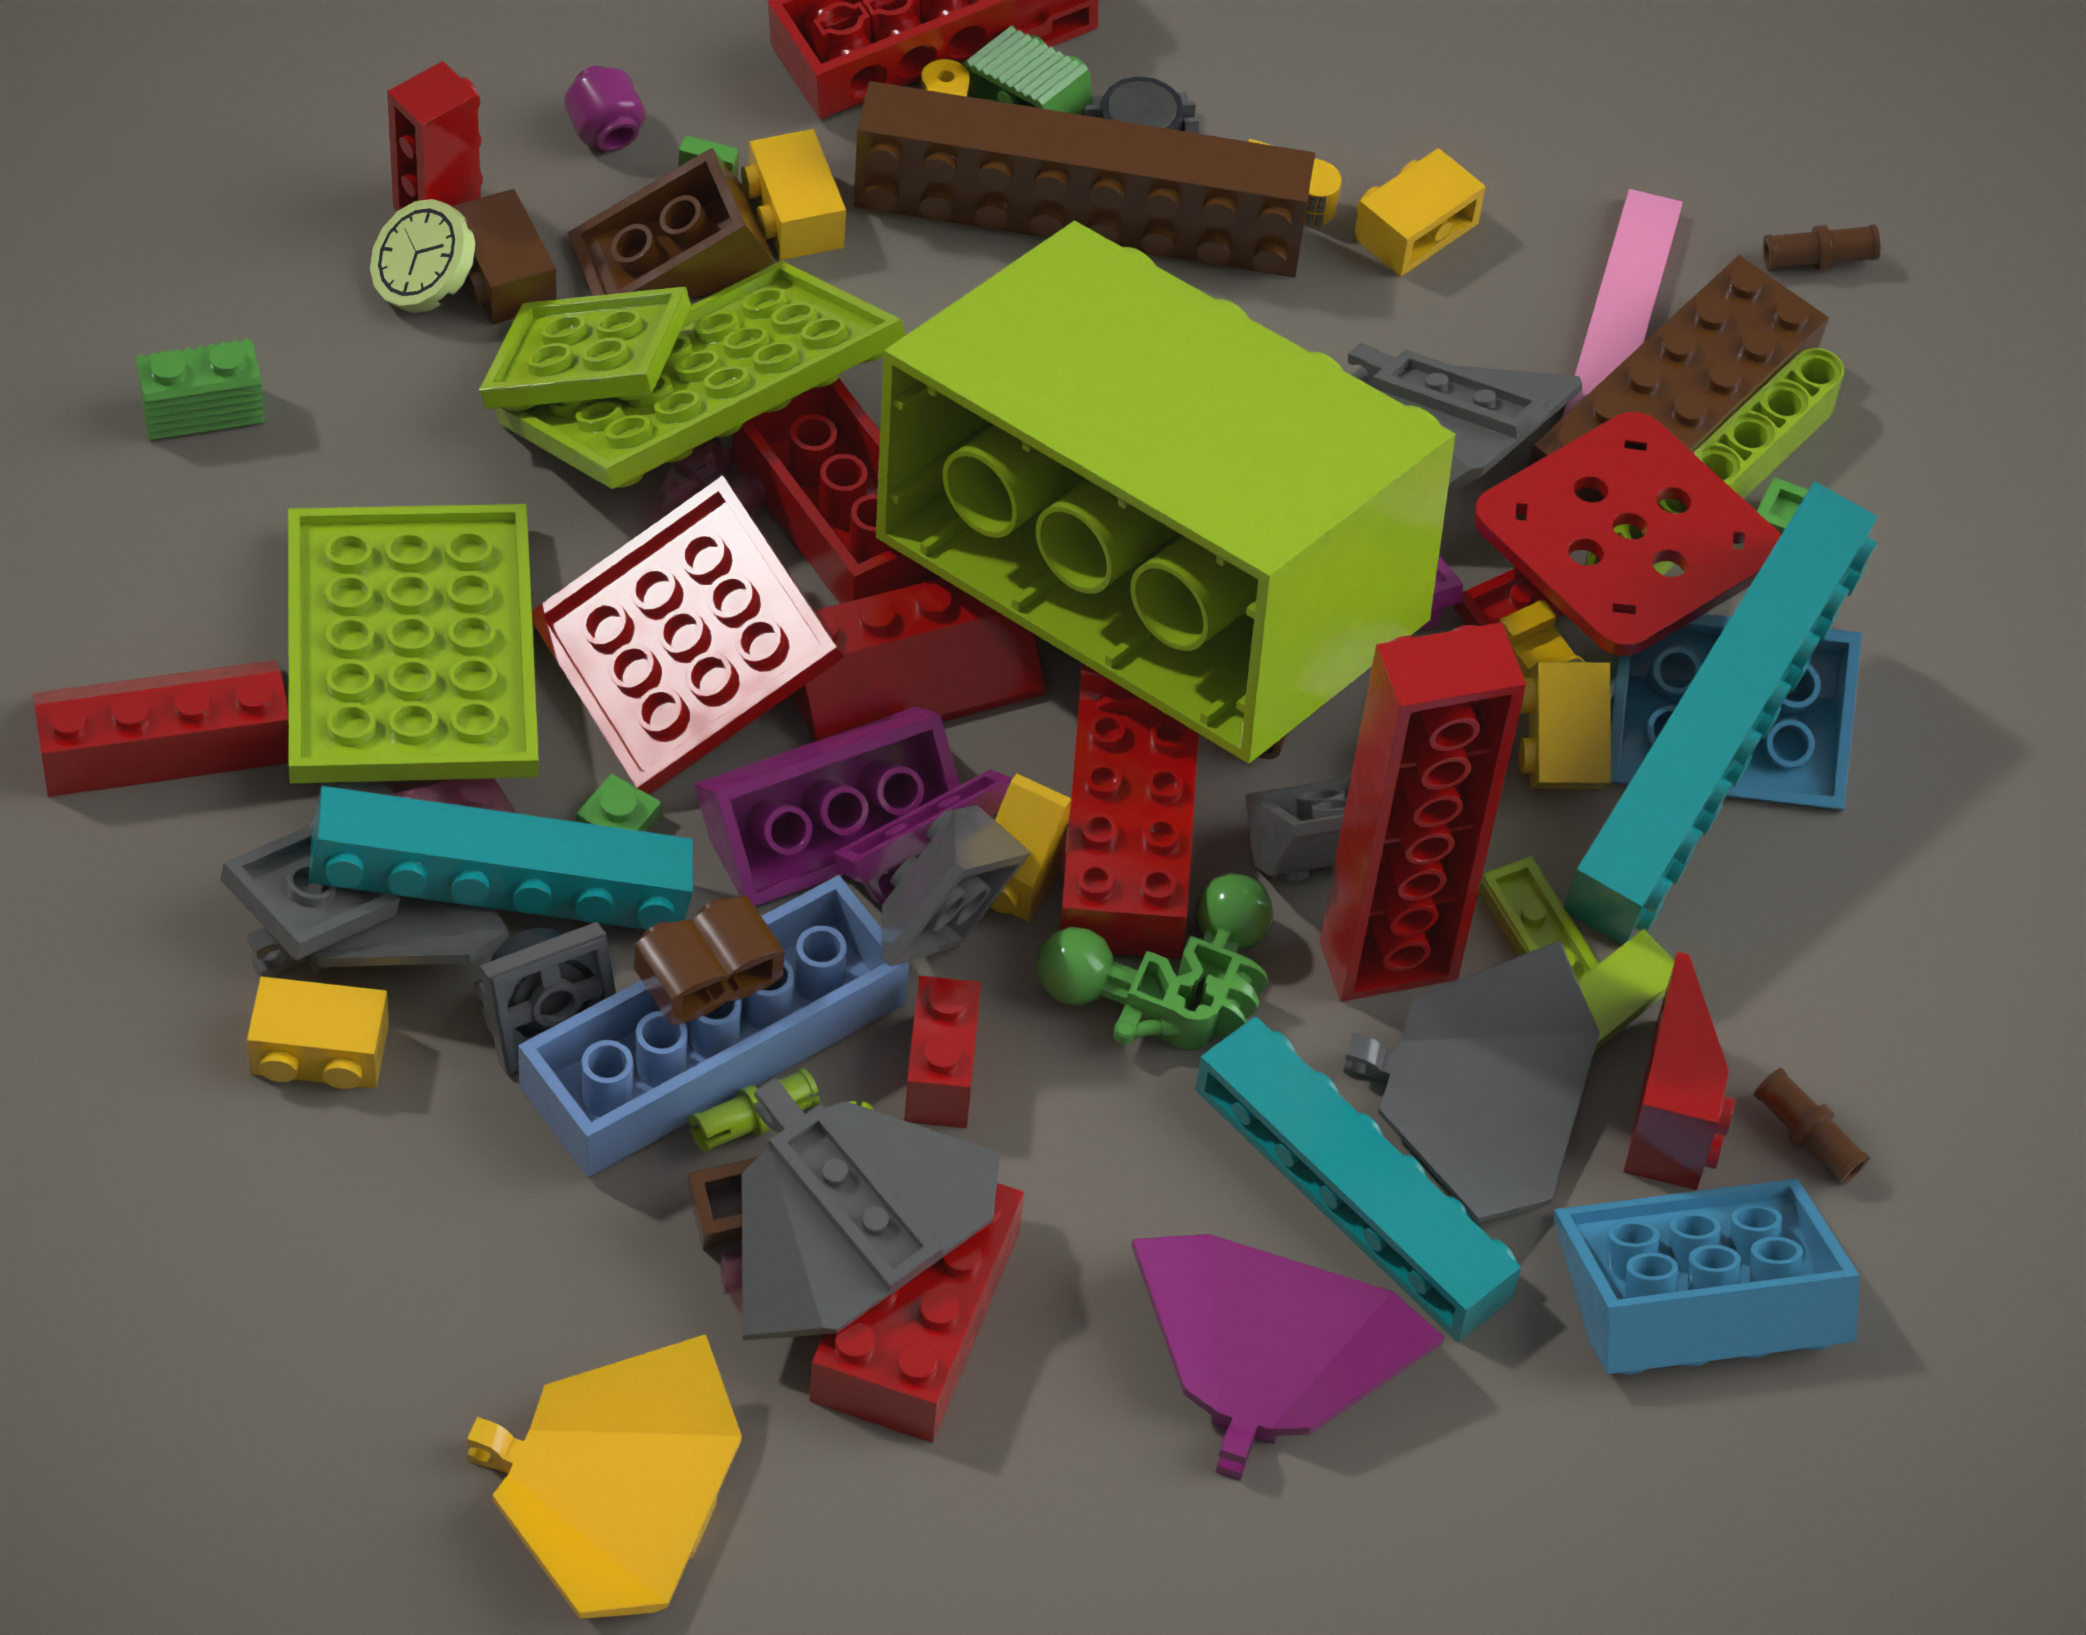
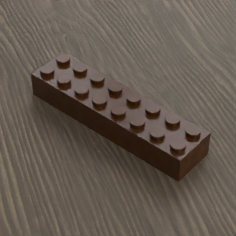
(1046, 168)

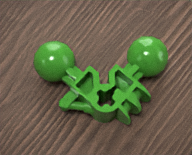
(1232, 916)

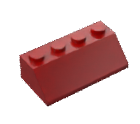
(919, 650)
(162, 727)

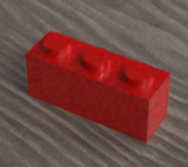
(434, 138)

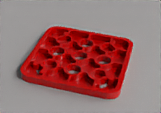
(1623, 597)

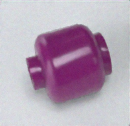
(605, 108)

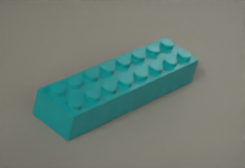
(1723, 716)

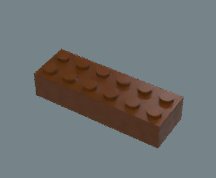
(1699, 362)

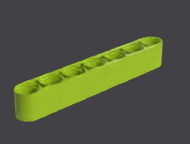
(1764, 430)

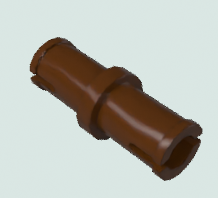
(1821, 247)
(1811, 1126)

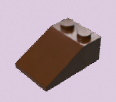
(675, 233)

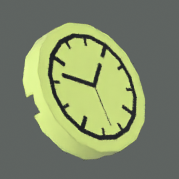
(422, 255)

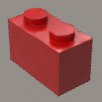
(942, 1051)

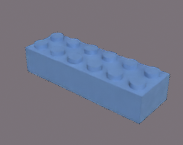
(630, 1077)

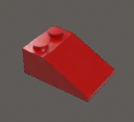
(1683, 1089)

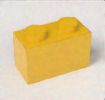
(794, 194)
(1418, 211)
(1567, 726)
(318, 1033)

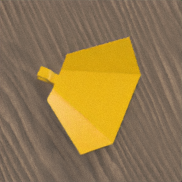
(617, 1476)

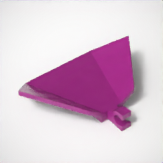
(1272, 1338)

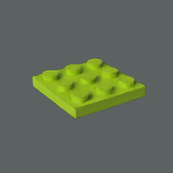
(585, 349)

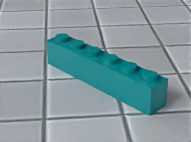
(499, 859)
(1358, 1178)

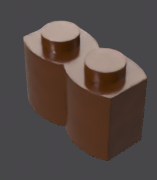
(708, 959)

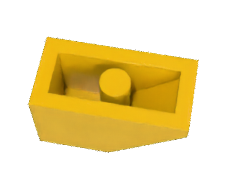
(1040, 823)

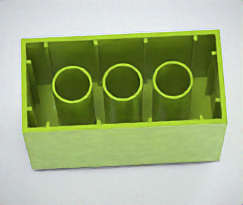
(1161, 487)

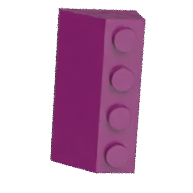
(791, 811)

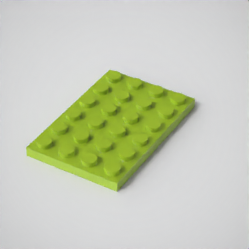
(731, 362)
(410, 644)

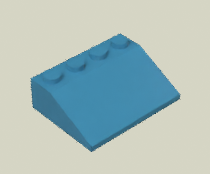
(1803, 753)
(1708, 1276)

